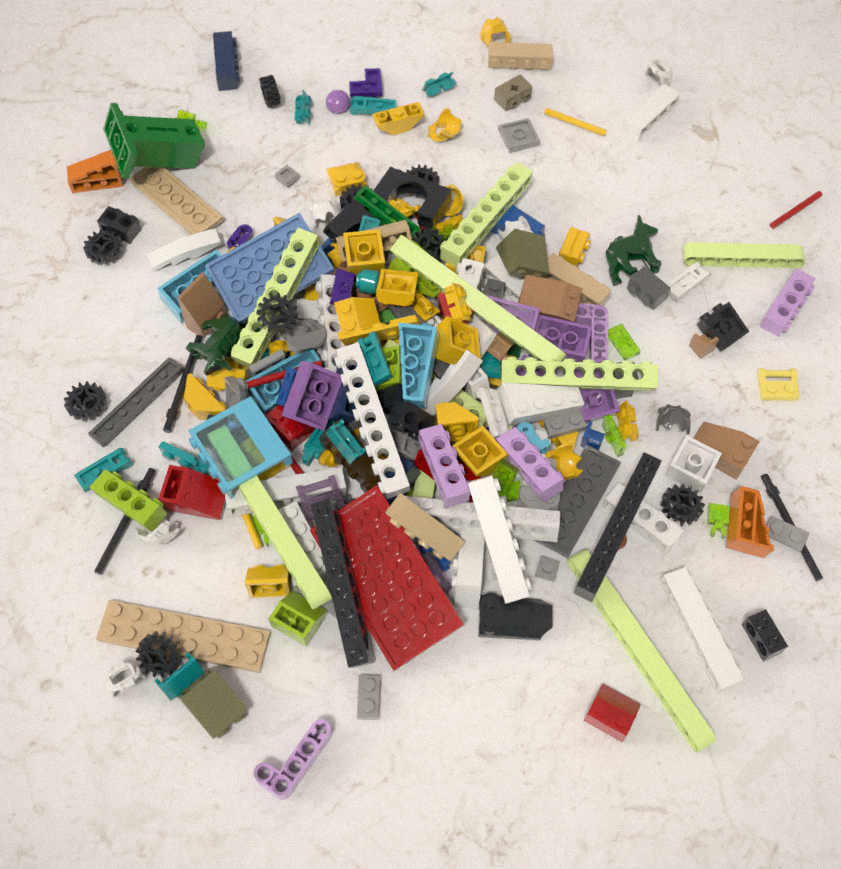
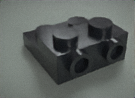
(723, 324)

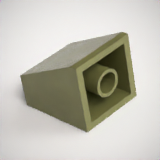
(524, 254)
(213, 703)

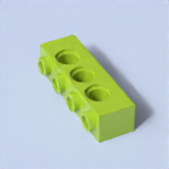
(128, 500)

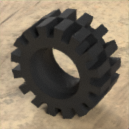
(270, 91)

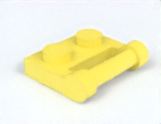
(778, 389)

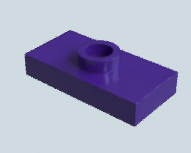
(341, 286)

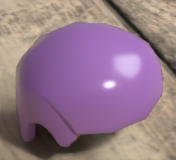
(338, 101)

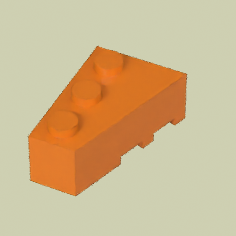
(94, 173)
(747, 524)

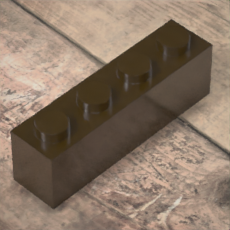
(360, 470)

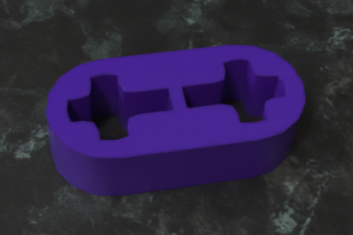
(237, 236)

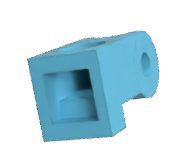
(528, 429)

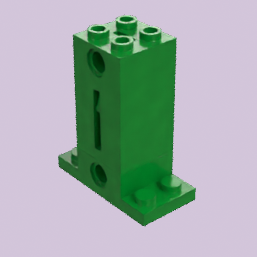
(152, 141)

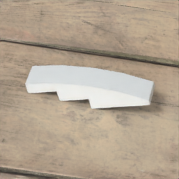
(181, 249)
(452, 381)

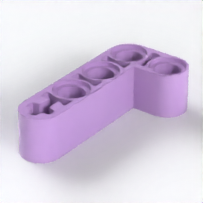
(589, 317)
(297, 757)

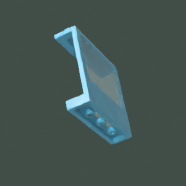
(238, 445)

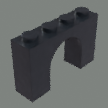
(436, 196)
(346, 221)

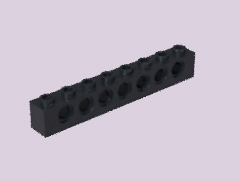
(617, 527)
(342, 584)

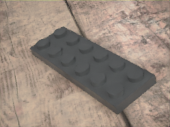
(581, 498)

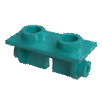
(433, 86)
(303, 108)

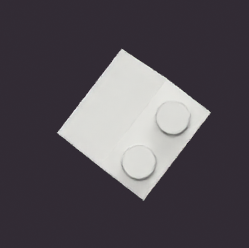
(693, 464)

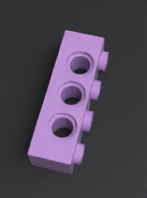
(787, 302)
(544, 487)
(450, 493)

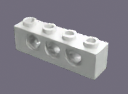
(647, 527)

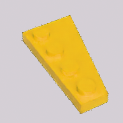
(384, 331)

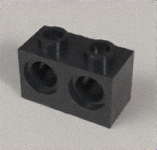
(123, 224)
(410, 419)
(764, 635)

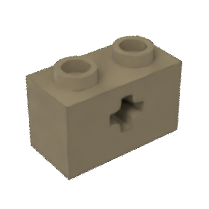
(513, 92)

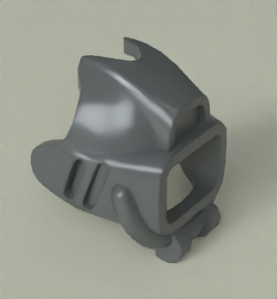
(673, 414)

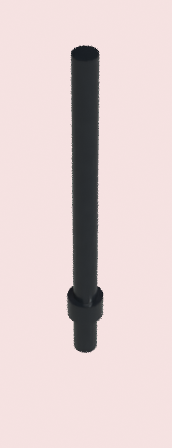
(172, 413)
(144, 485)
(773, 492)

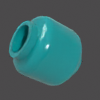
(368, 281)

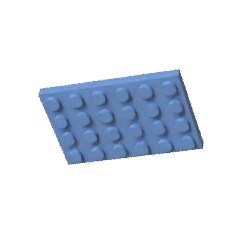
(247, 268)

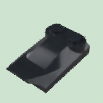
(513, 620)

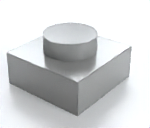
(286, 175)
(547, 569)

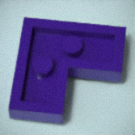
(370, 87)

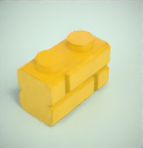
(574, 246)

